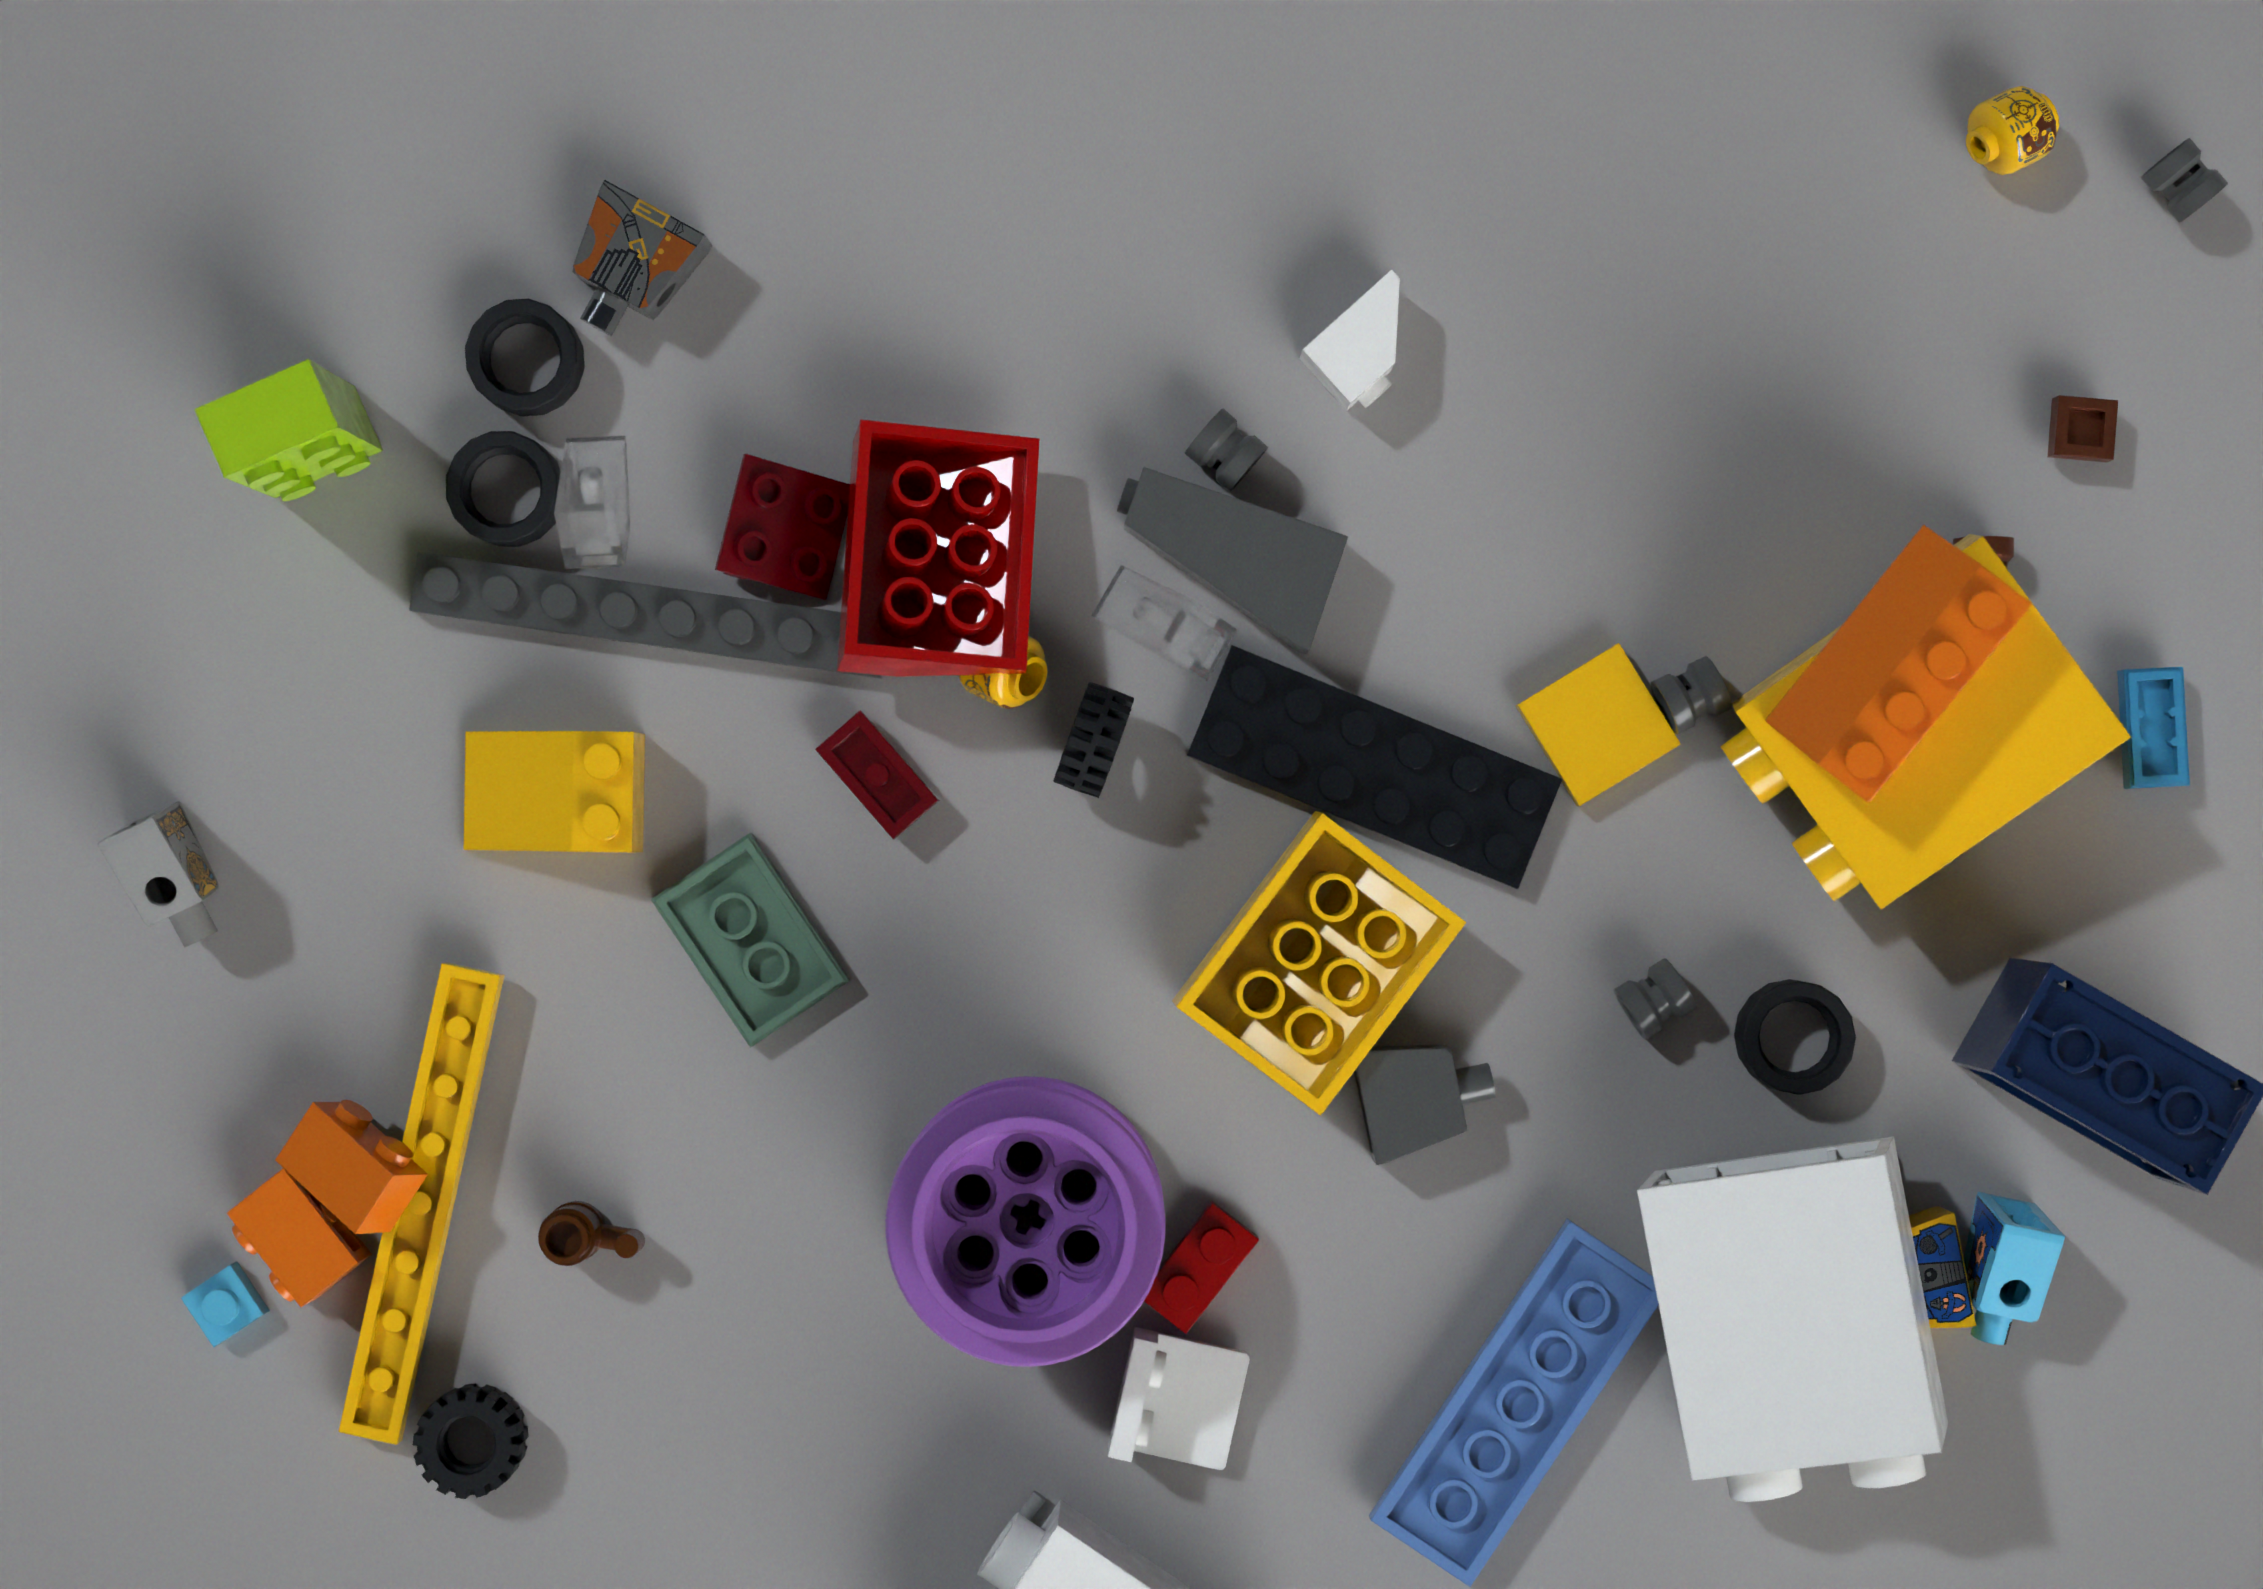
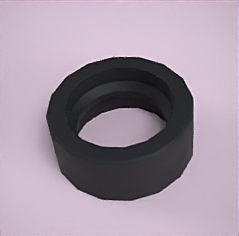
(489, 328)
(462, 472)
(1840, 1043)

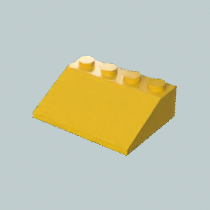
(1318, 962)

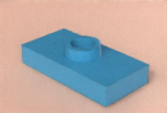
(2155, 718)

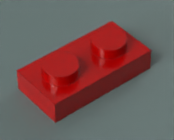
(1200, 1266)

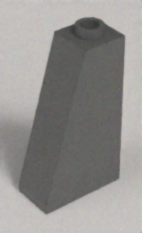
(1244, 553)

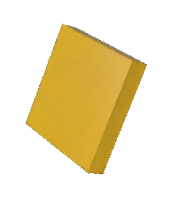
(1598, 724)

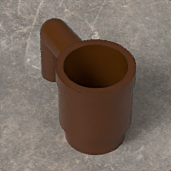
(579, 1231)

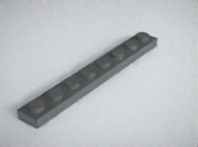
(627, 612)

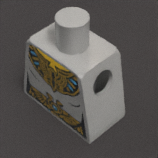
(160, 850)

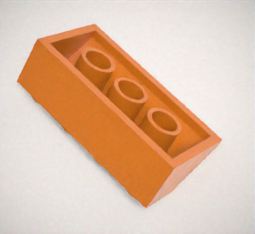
(1897, 662)

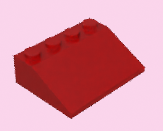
(938, 552)

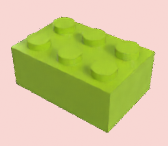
(290, 431)

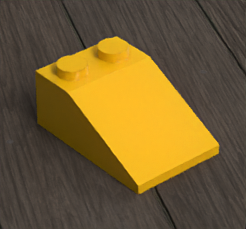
(554, 791)

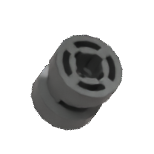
(2190, 192)
(1226, 450)
(1691, 695)
(1655, 998)

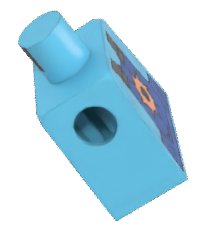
(2008, 1263)

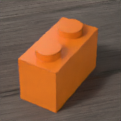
(352, 1166)
(296, 1238)

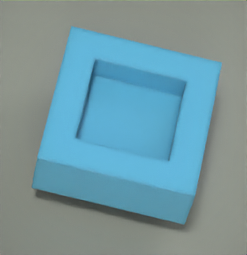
(225, 1304)

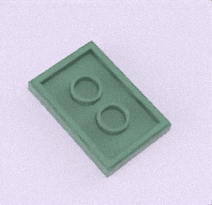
(750, 939)

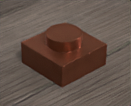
(2082, 428)

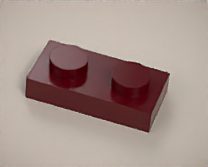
(877, 774)

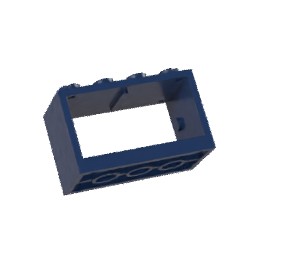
(2110, 1074)

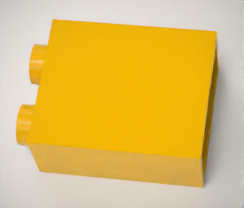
(1992, 754)

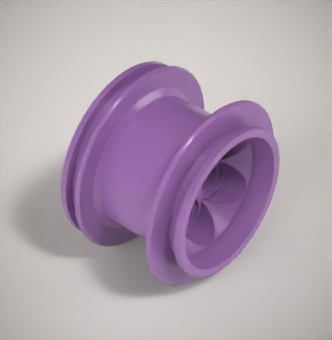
(981, 1305)

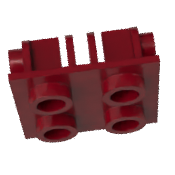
(784, 527)

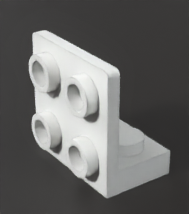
(1178, 1400)

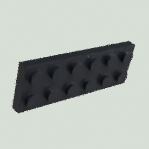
(1374, 767)

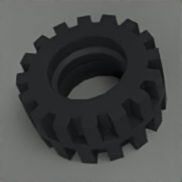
(1093, 739)
(440, 1462)

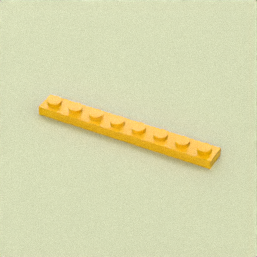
(414, 1248)

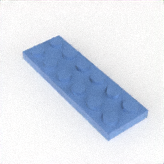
(1517, 1403)

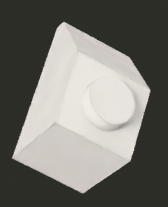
(1358, 346)

